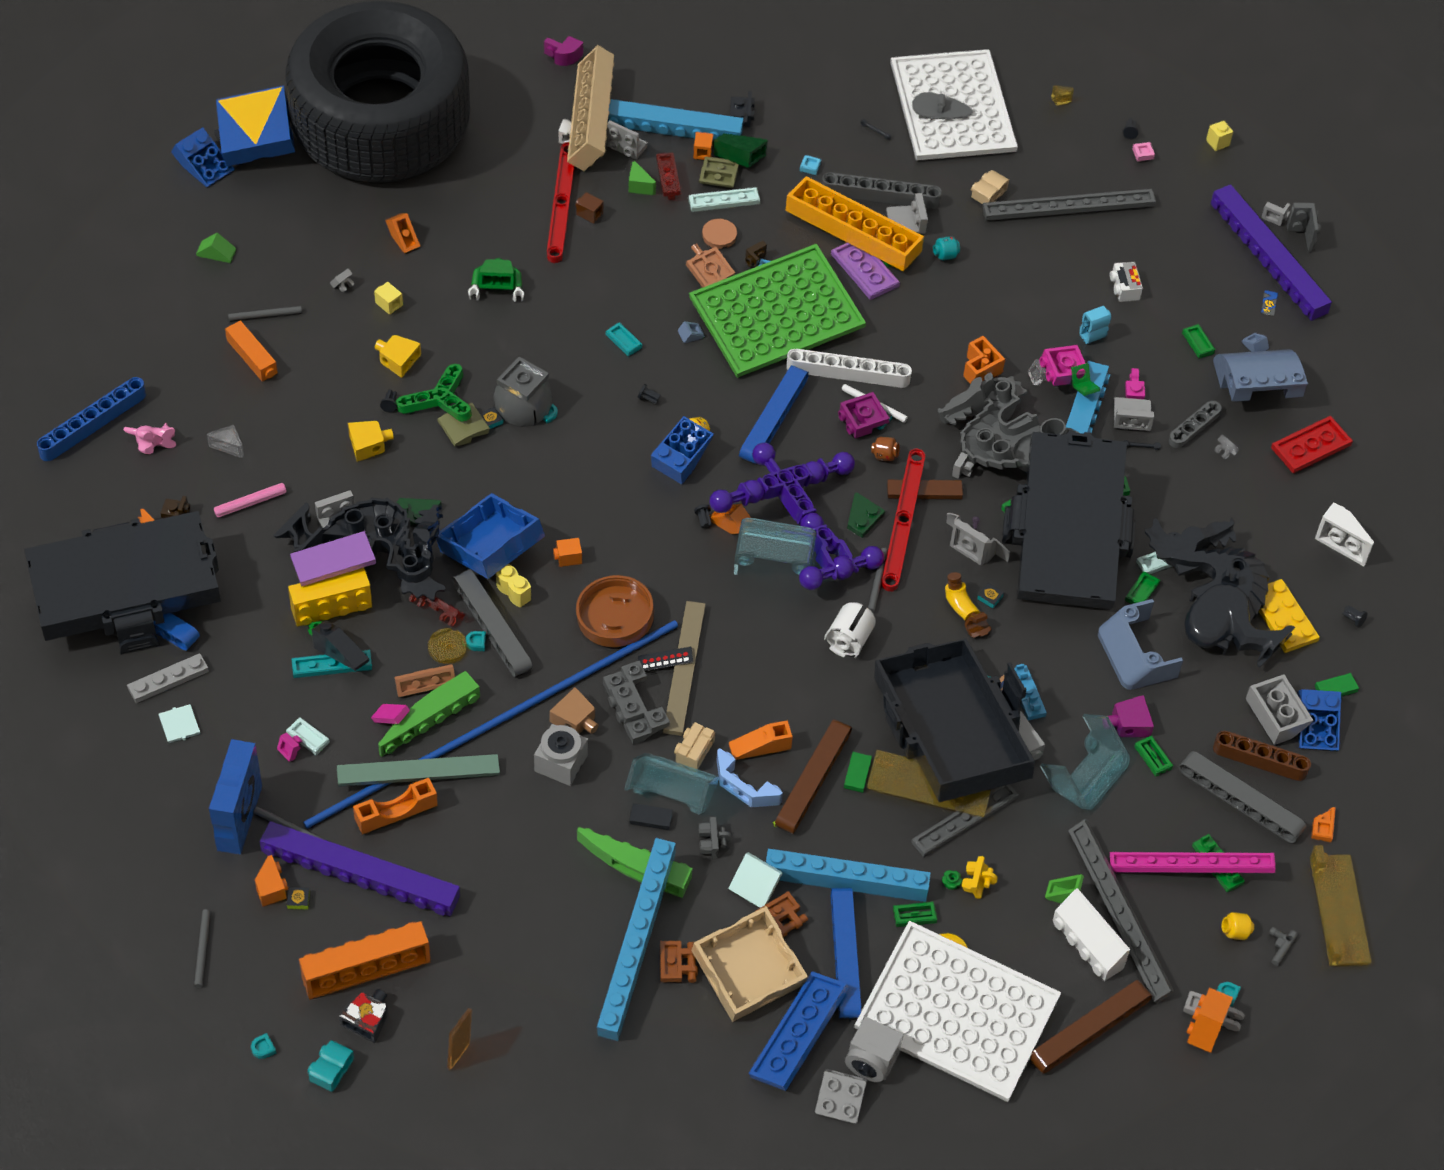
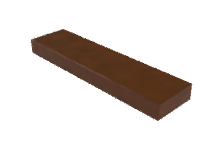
(929, 489)

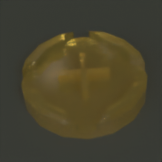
(447, 646)

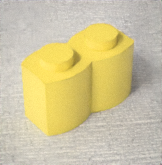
(513, 585)

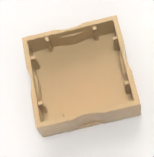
(749, 964)

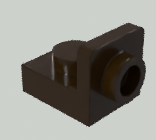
(755, 253)
(175, 507)

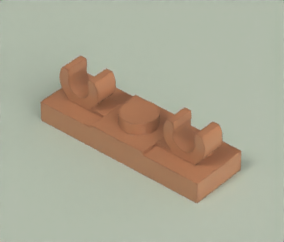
(423, 680)

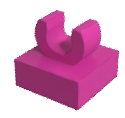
(289, 746)

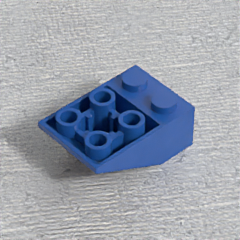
(201, 157)
(681, 450)
(1325, 711)

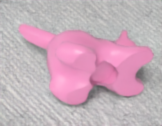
(149, 437)

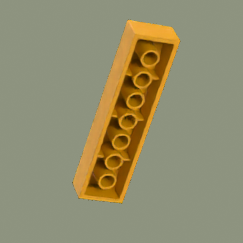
(854, 223)

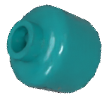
(946, 248)

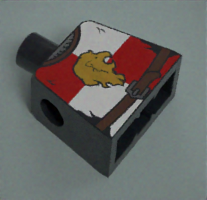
(366, 1015)

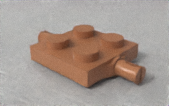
(709, 266)

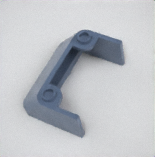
(1124, 652)

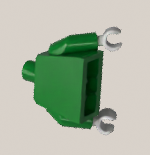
(497, 275)

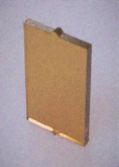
(459, 1038)

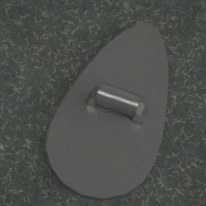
(939, 106)

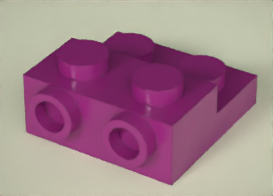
(862, 414)

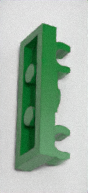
(1228, 880)

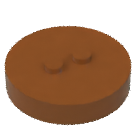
(615, 611)

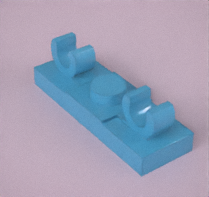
(1032, 703)

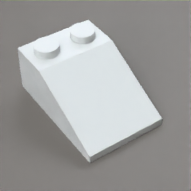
(1344, 534)

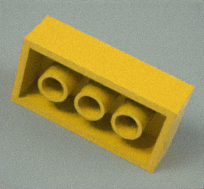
(330, 597)

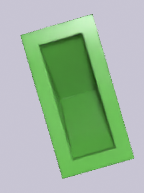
(641, 181)
(216, 248)
(1061, 888)

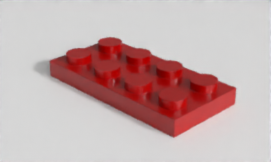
(1311, 444)

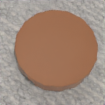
(719, 233)

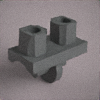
(711, 846)

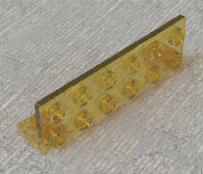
(905, 779)
(1339, 908)

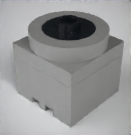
(561, 753)
(873, 1050)

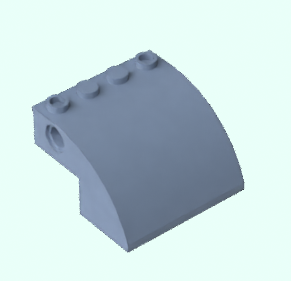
(1260, 371)

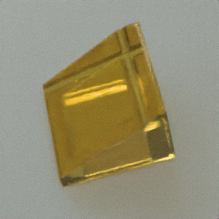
(1062, 94)

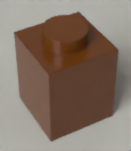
(589, 207)

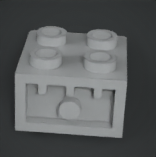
(625, 140)
(911, 216)
(1133, 414)
(330, 506)
(840, 1095)

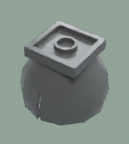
(521, 392)

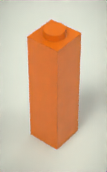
(251, 351)

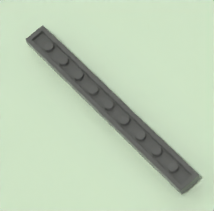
(1068, 204)
(1121, 911)

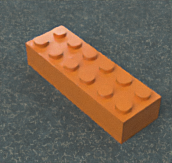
(365, 960)

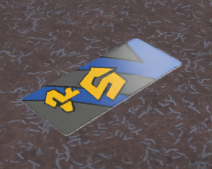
(1269, 302)

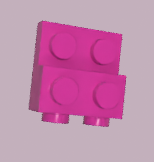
(1059, 363)

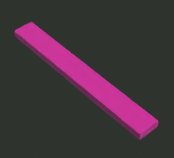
(1192, 862)

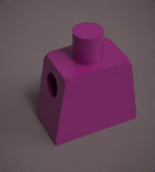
(1132, 718)

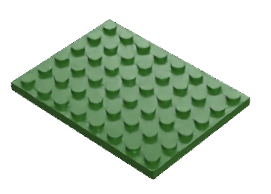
(777, 309)

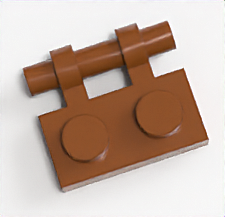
(783, 908)
(671, 962)

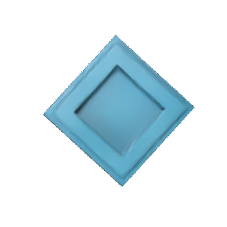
(810, 165)

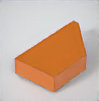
(1324, 826)

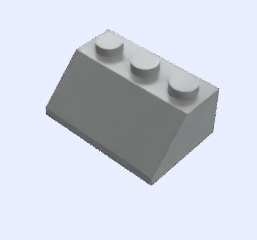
(1278, 708)

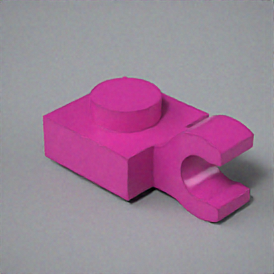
(1134, 388)

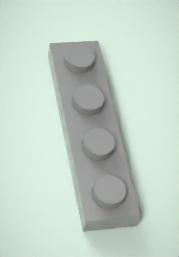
(167, 678)

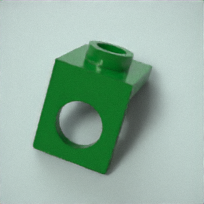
(1084, 384)

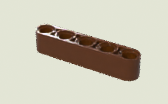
(1251, 755)

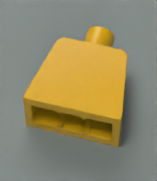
(398, 354)
(368, 438)

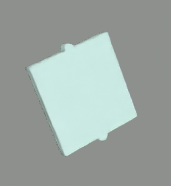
(179, 723)

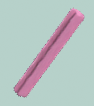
(249, 500)

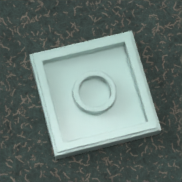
(755, 880)

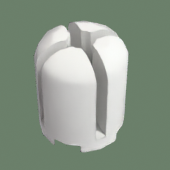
(840, 631)

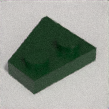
(413, 506)
(863, 515)

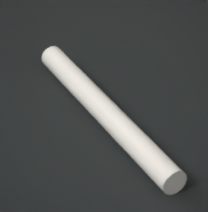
(894, 413)

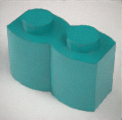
(331, 1065)

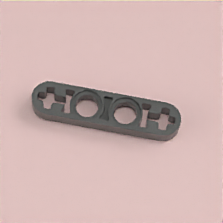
(1195, 424)

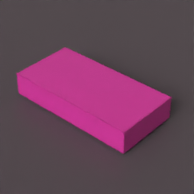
(390, 713)

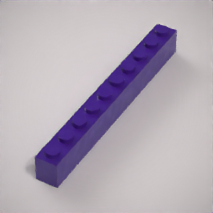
(1271, 252)
(360, 869)

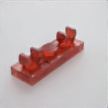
(668, 175)
(438, 604)

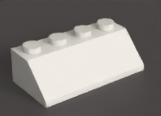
(1091, 935)

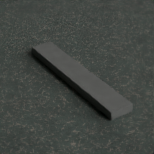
(960, 822)

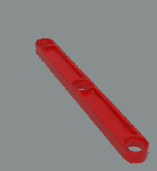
(560, 211)
(901, 530)

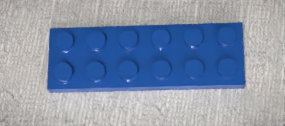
(798, 1031)

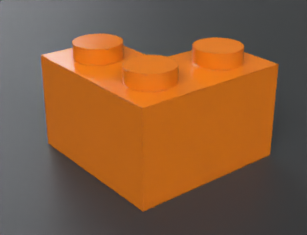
(982, 360)
(1208, 1019)

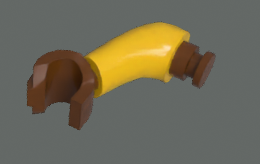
(959, 600)

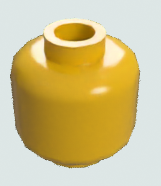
(1237, 926)

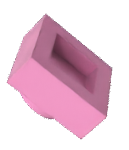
(1143, 151)

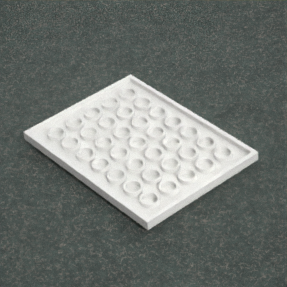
(964, 77)
(960, 1010)

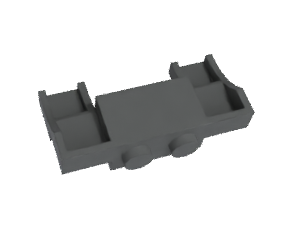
(629, 705)

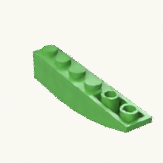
(431, 710)
(632, 860)

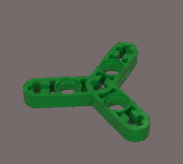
(441, 396)

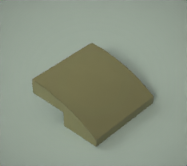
(718, 172)
(462, 431)

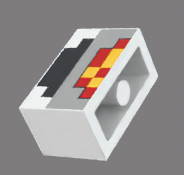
(1126, 281)

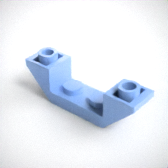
(766, 796)

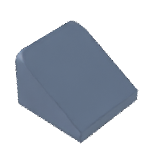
(690, 332)
(1256, 342)

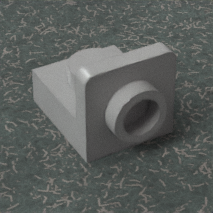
(1275, 213)

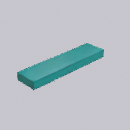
(323, 665)

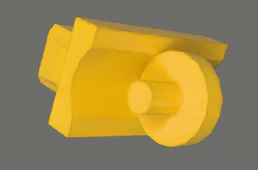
(982, 877)

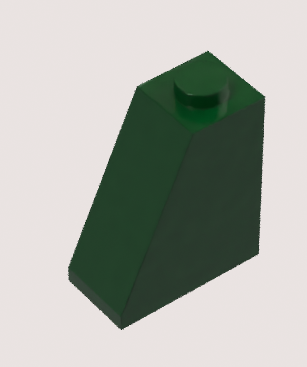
(740, 149)

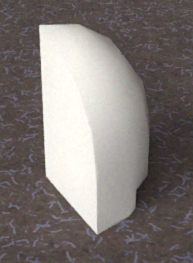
(564, 131)

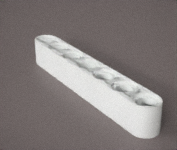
(850, 368)

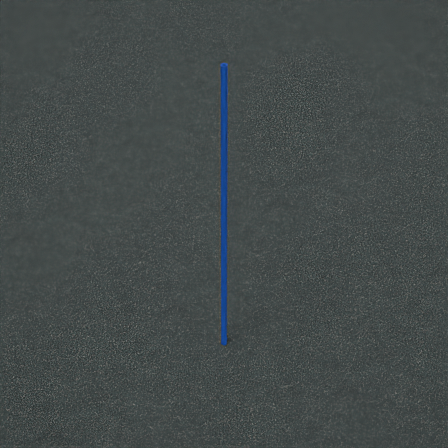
(500, 719)

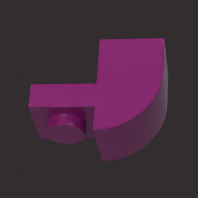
(565, 53)

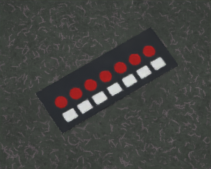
(666, 658)

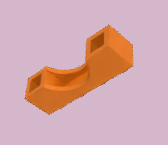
(416, 799)

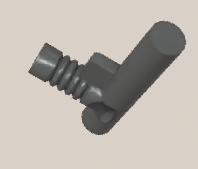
(1282, 943)

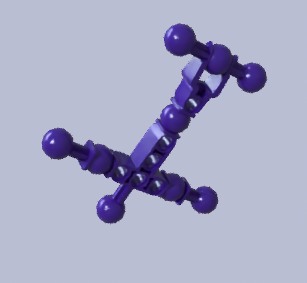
(788, 486)

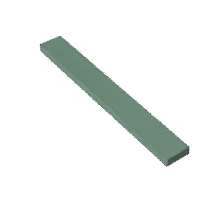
(417, 770)

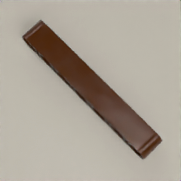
(813, 776)
(1090, 1026)

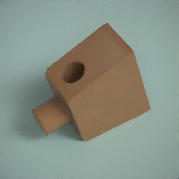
(574, 712)

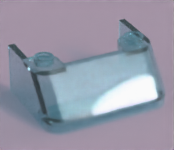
(776, 543)
(1099, 769)
(672, 780)

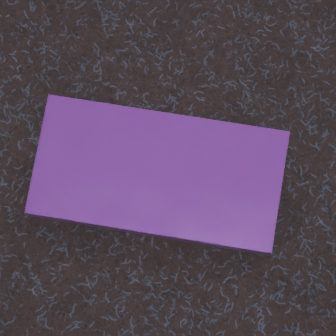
(865, 270)
(333, 558)

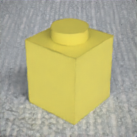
(1219, 135)
(388, 298)

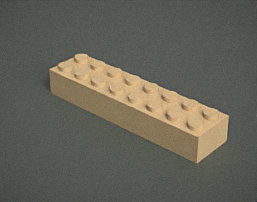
(591, 108)

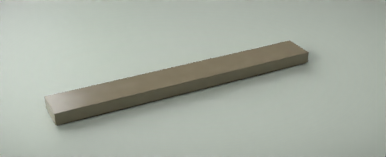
(683, 673)

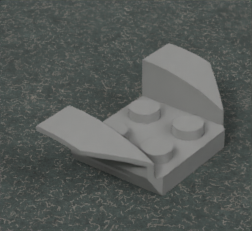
(974, 543)

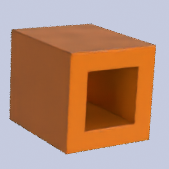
(703, 145)
(568, 552)

